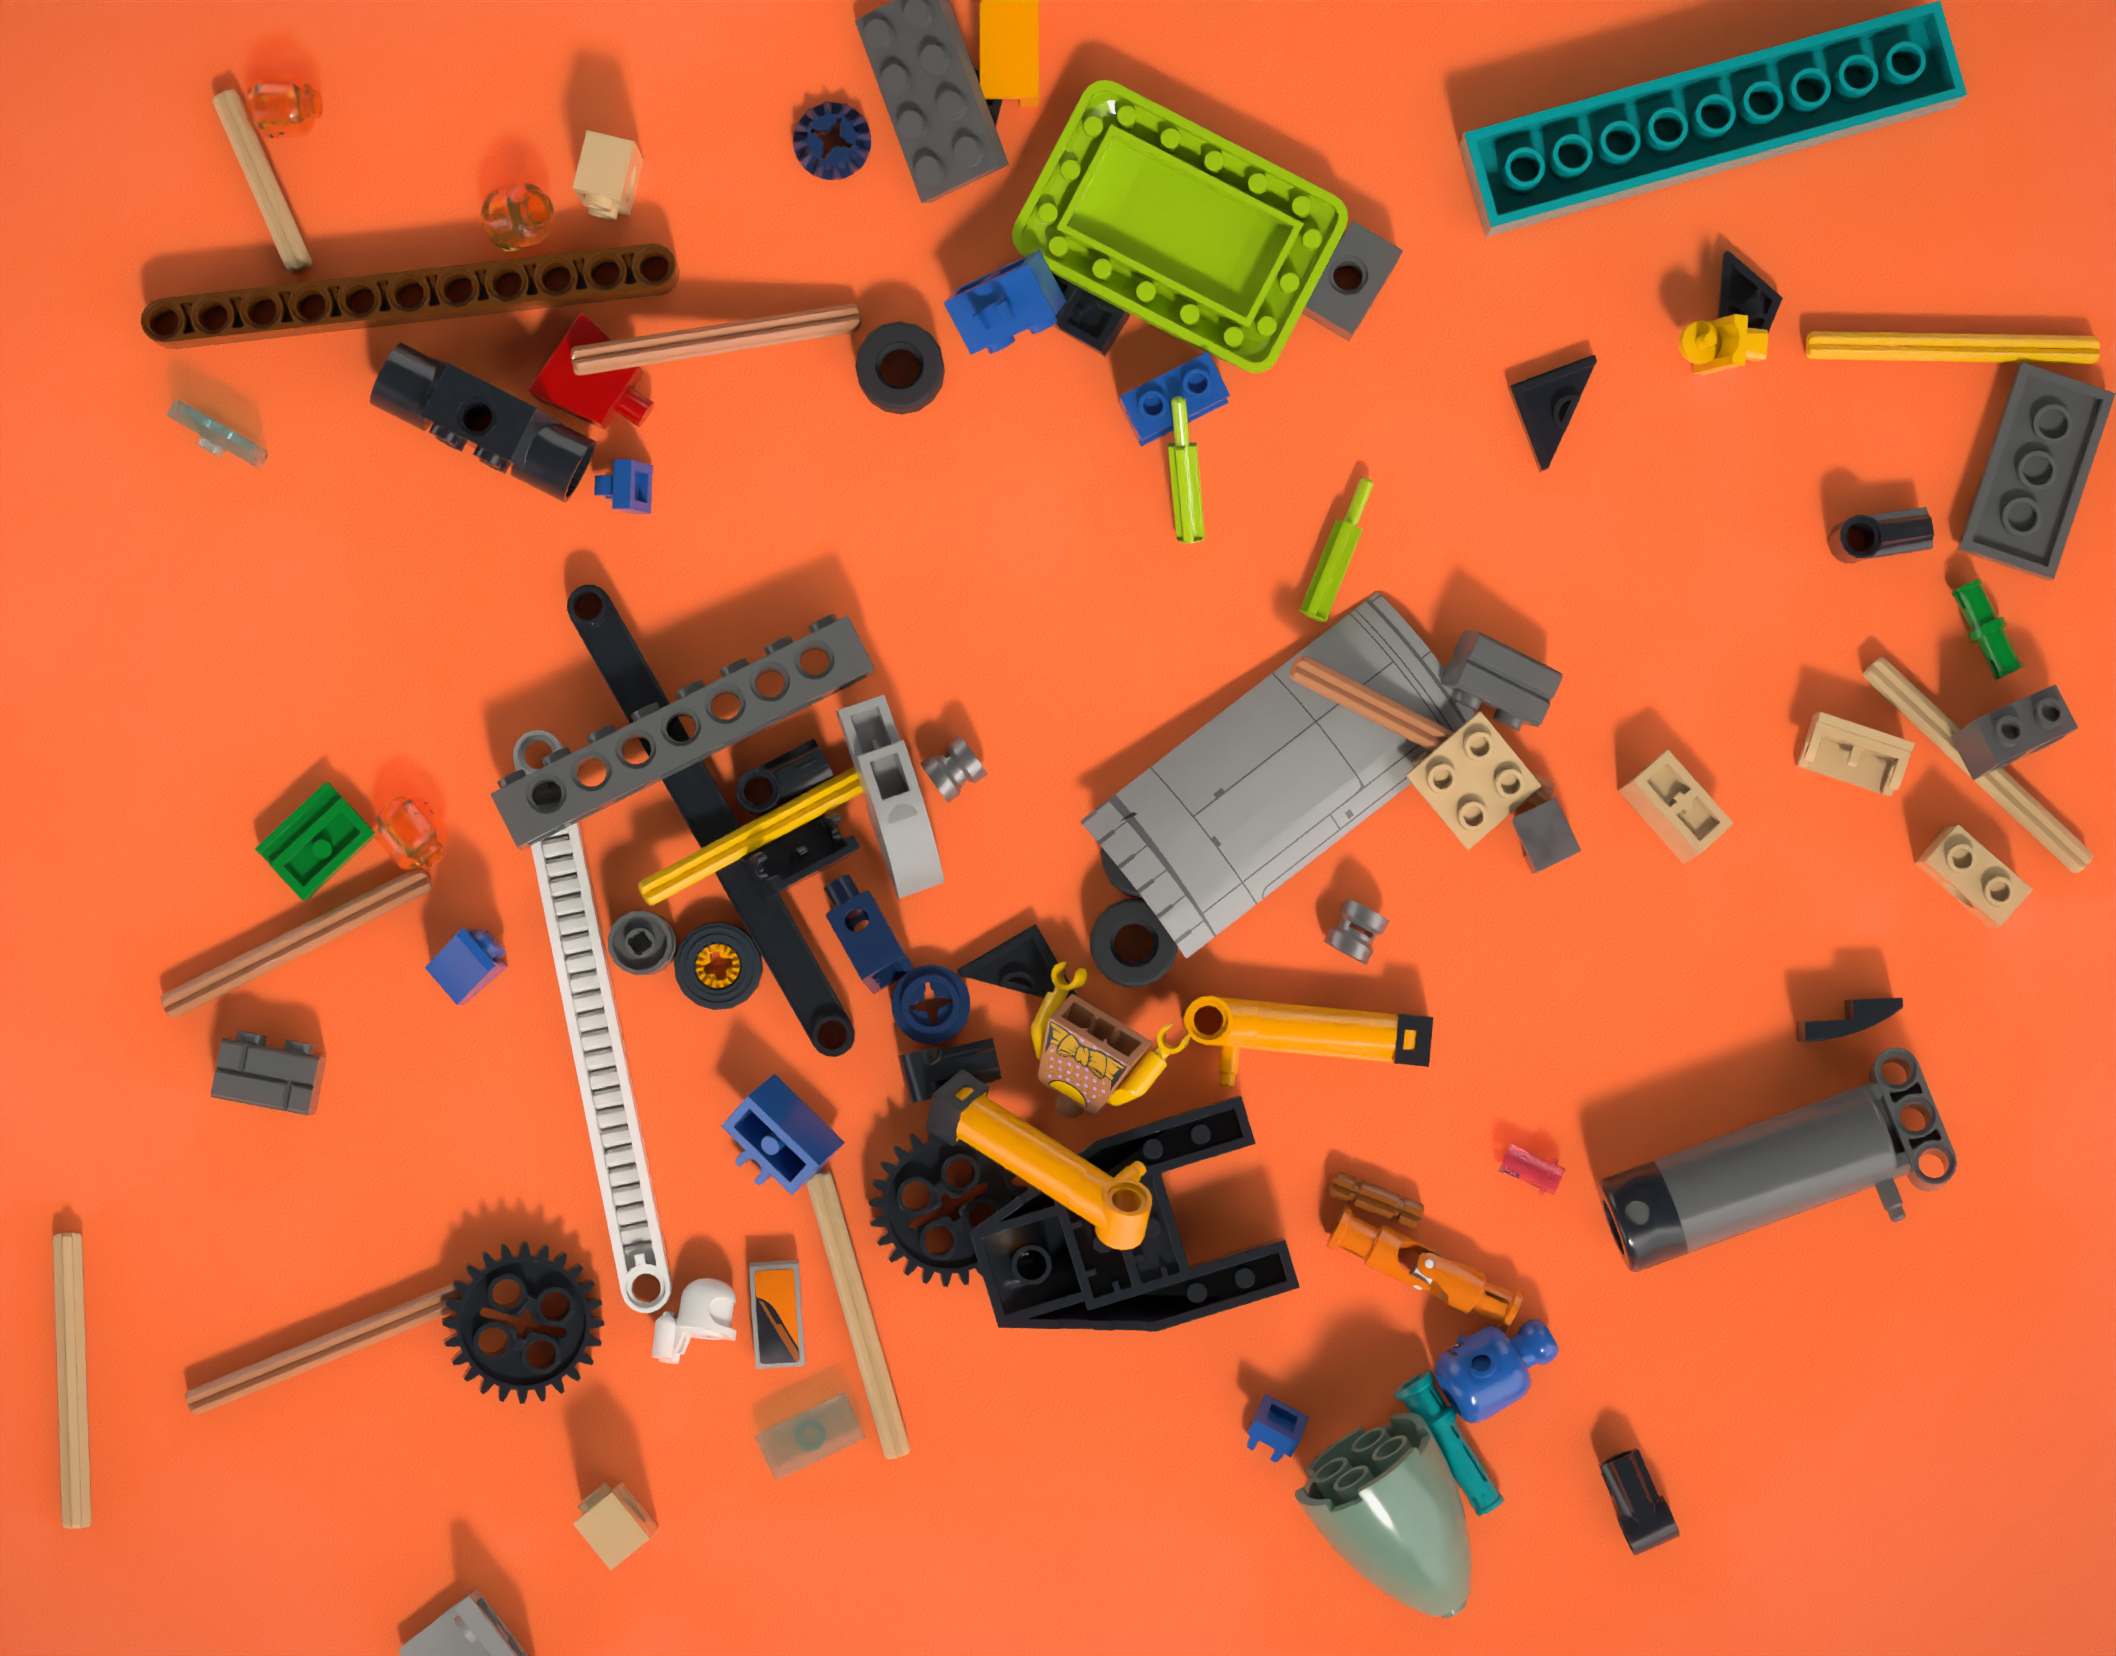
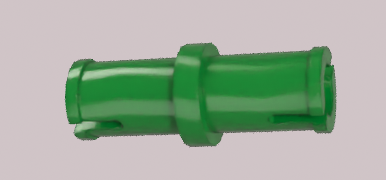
(1987, 629)

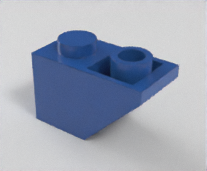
(467, 964)

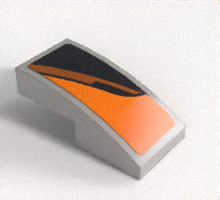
(777, 1314)

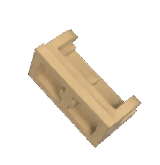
(1855, 754)
(1676, 807)

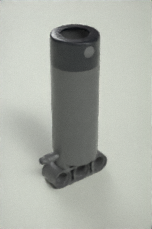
(1779, 1169)

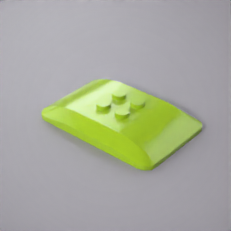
(1180, 226)

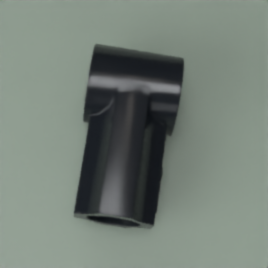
(1884, 535)
(788, 775)
(931, 1068)
(1642, 1512)

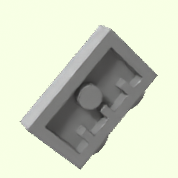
(465, 1630)

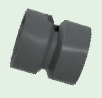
(642, 943)

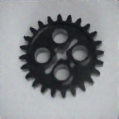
(928, 1165)
(509, 1365)

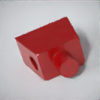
(590, 396)

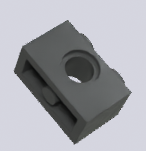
(1372, 260)

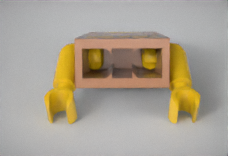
(1091, 1054)

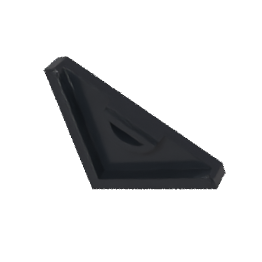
(1548, 404)
(1017, 964)

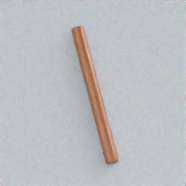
(715, 339)
(1384, 711)
(296, 942)
(320, 1350)

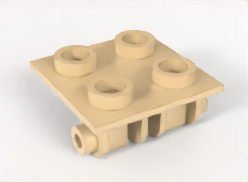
(1473, 780)

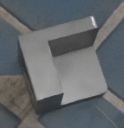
(1545, 836)

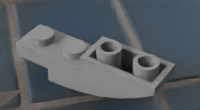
(892, 796)

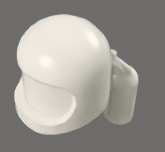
(703, 1314)

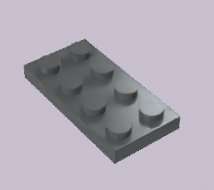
(931, 95)
(2036, 471)

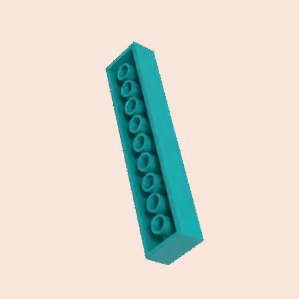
(1712, 118)

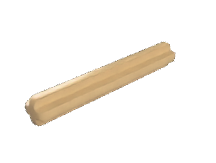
(262, 181)

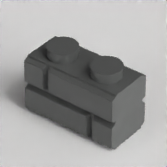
(1500, 679)
(269, 1075)

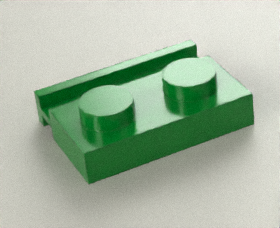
(316, 841)

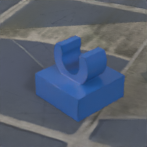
(628, 486)
(1277, 1427)

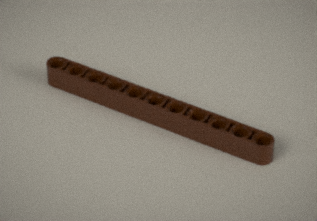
(389, 286)

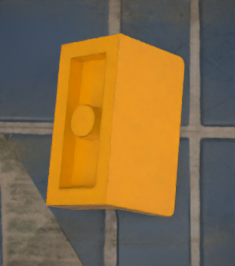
(1010, 50)

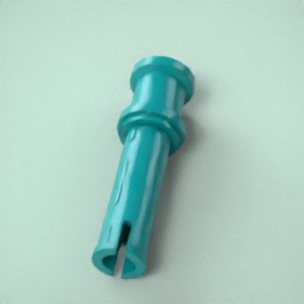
(1425, 1400)

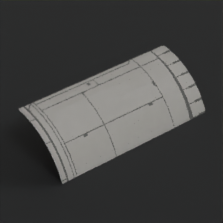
(1272, 779)

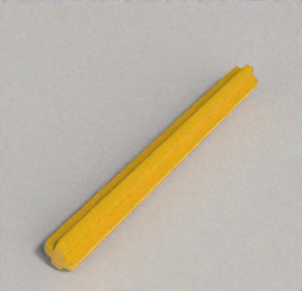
(1952, 347)
(750, 837)

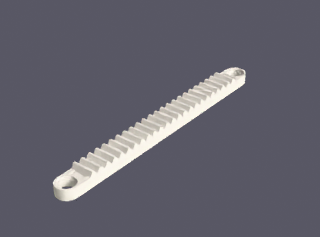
(598, 1048)

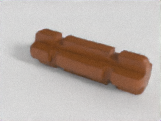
(1376, 1199)

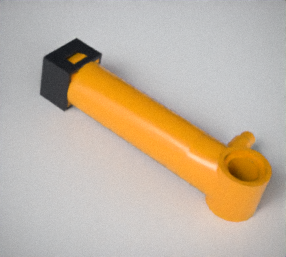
(1310, 1032)
(1114, 1205)

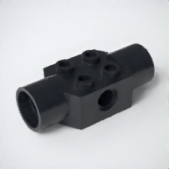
(451, 401)

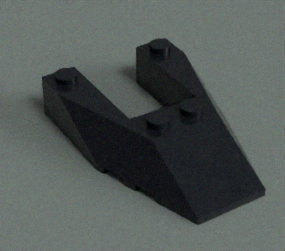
(1056, 1274)

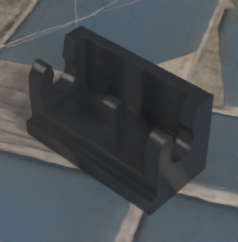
(798, 856)

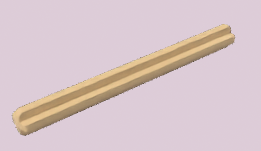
(1997, 784)
(858, 1315)
(72, 1380)

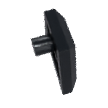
(1746, 294)

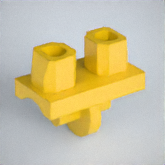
(1722, 344)

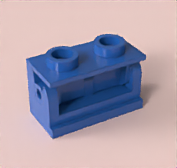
(1149, 405)

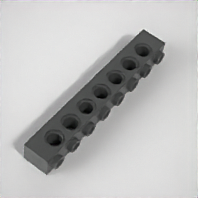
(517, 791)

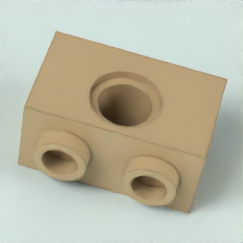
(608, 175)
(1973, 876)
(614, 1523)

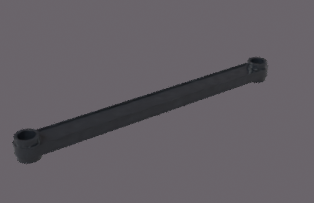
(710, 820)

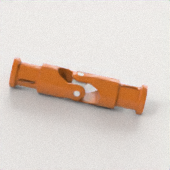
(1446, 1279)

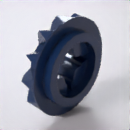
(841, 161)
(917, 1023)

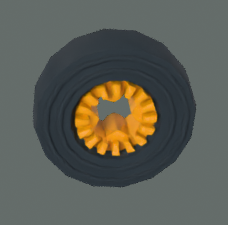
(696, 952)

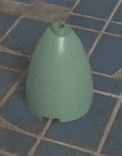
(1394, 1513)

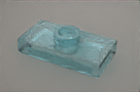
(215, 436)
(810, 1436)

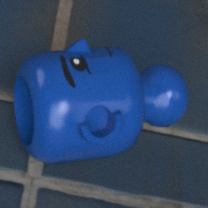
(1491, 1370)

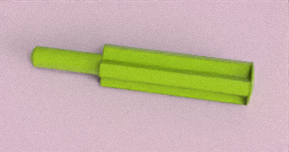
(1185, 478)
(1336, 557)

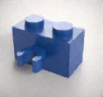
(1006, 303)
(781, 1135)

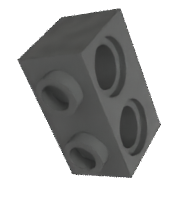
(2014, 732)

